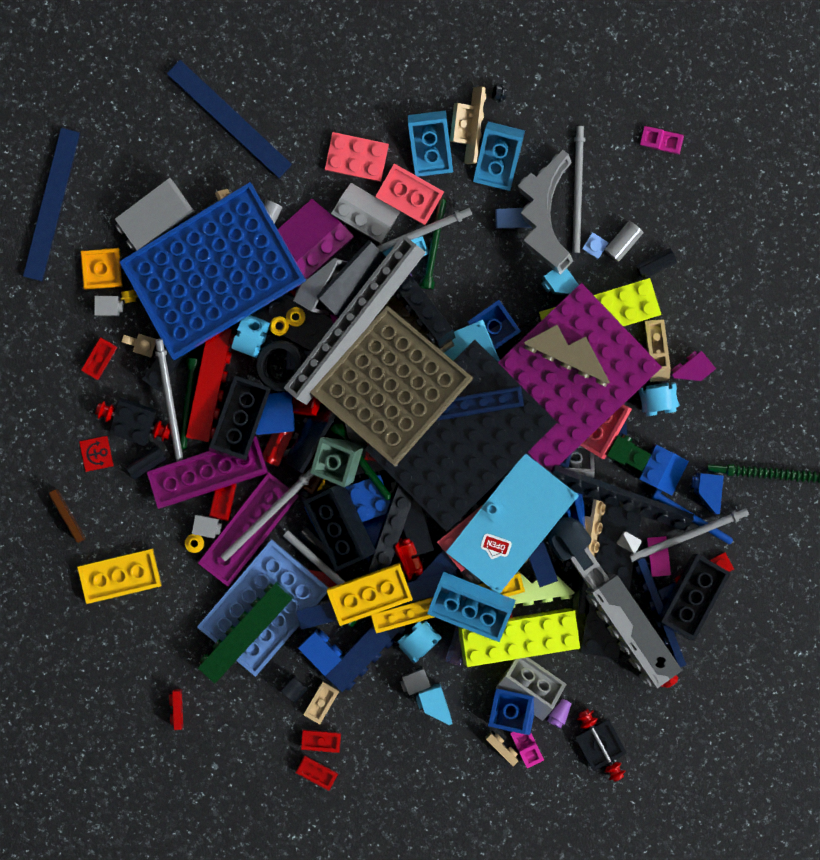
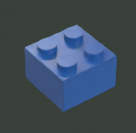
(368, 499)
(321, 652)

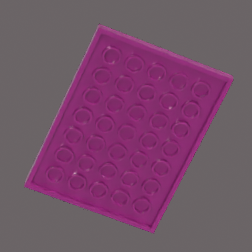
(569, 398)

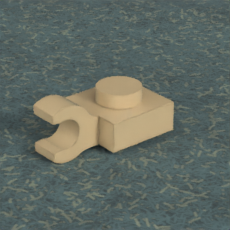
(142, 345)

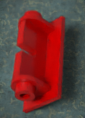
(276, 447)
(404, 550)

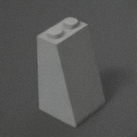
(154, 215)

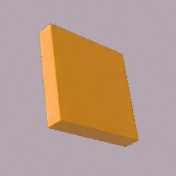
(101, 268)

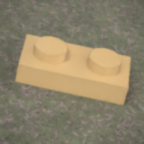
(321, 702)
(497, 742)

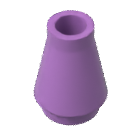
(559, 713)

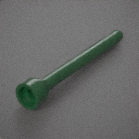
(427, 280)
(192, 364)
(339, 431)

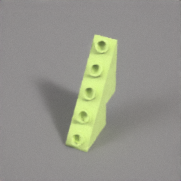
(545, 593)

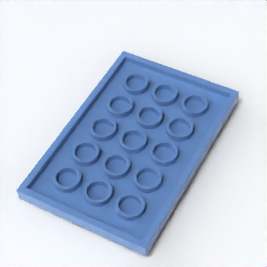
(268, 567)

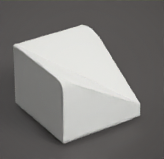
(629, 542)

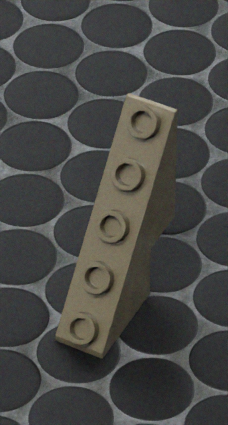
(576, 355)

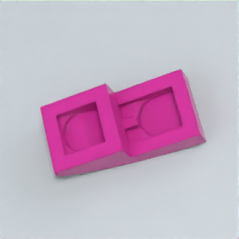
(662, 140)
(660, 560)
(527, 748)

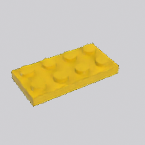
(119, 576)
(369, 594)

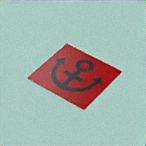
(96, 453)

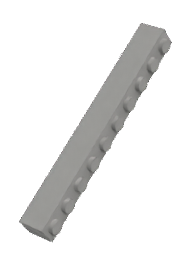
(355, 317)

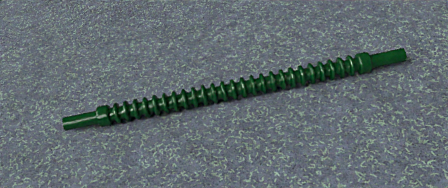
(730, 470)

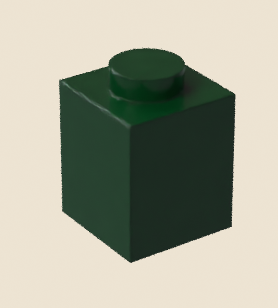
(621, 449)
(638, 458)

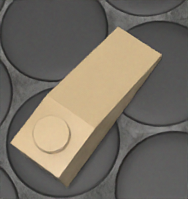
(658, 348)

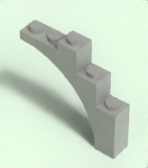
(537, 214)

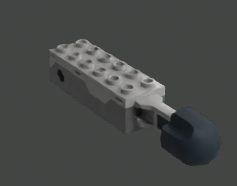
(615, 606)

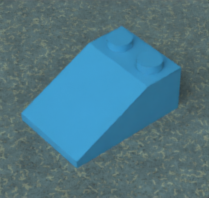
(430, 143)
(498, 156)

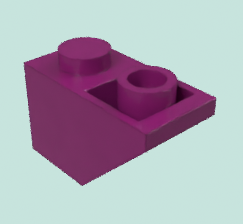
(694, 369)

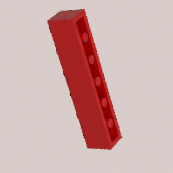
(209, 385)

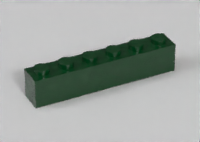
(246, 632)

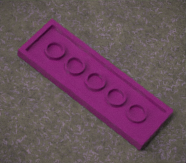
(203, 474)
(256, 505)

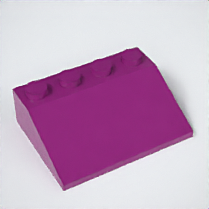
(314, 237)

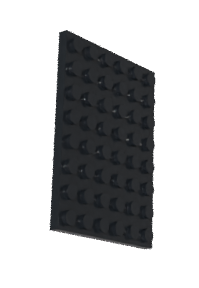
(469, 454)

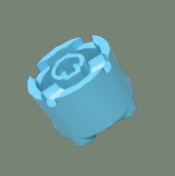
(250, 335)
(659, 398)
(420, 641)

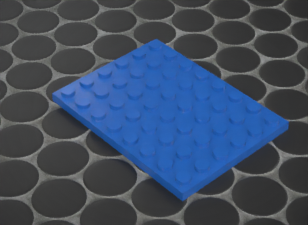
(212, 271)

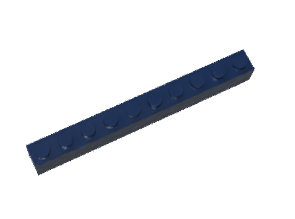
(371, 643)

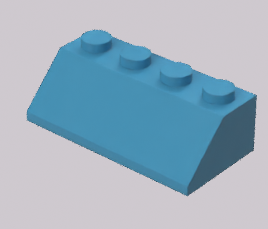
(471, 607)

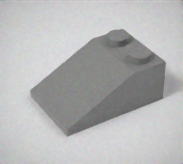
(307, 293)

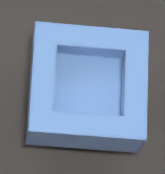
(595, 245)

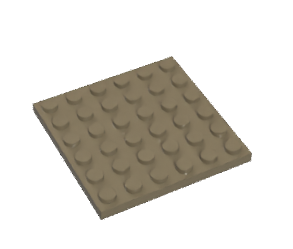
(391, 385)

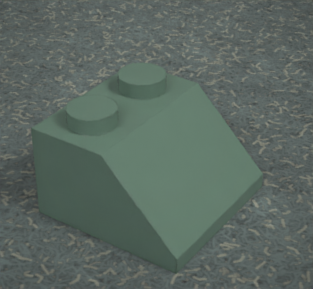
(336, 460)

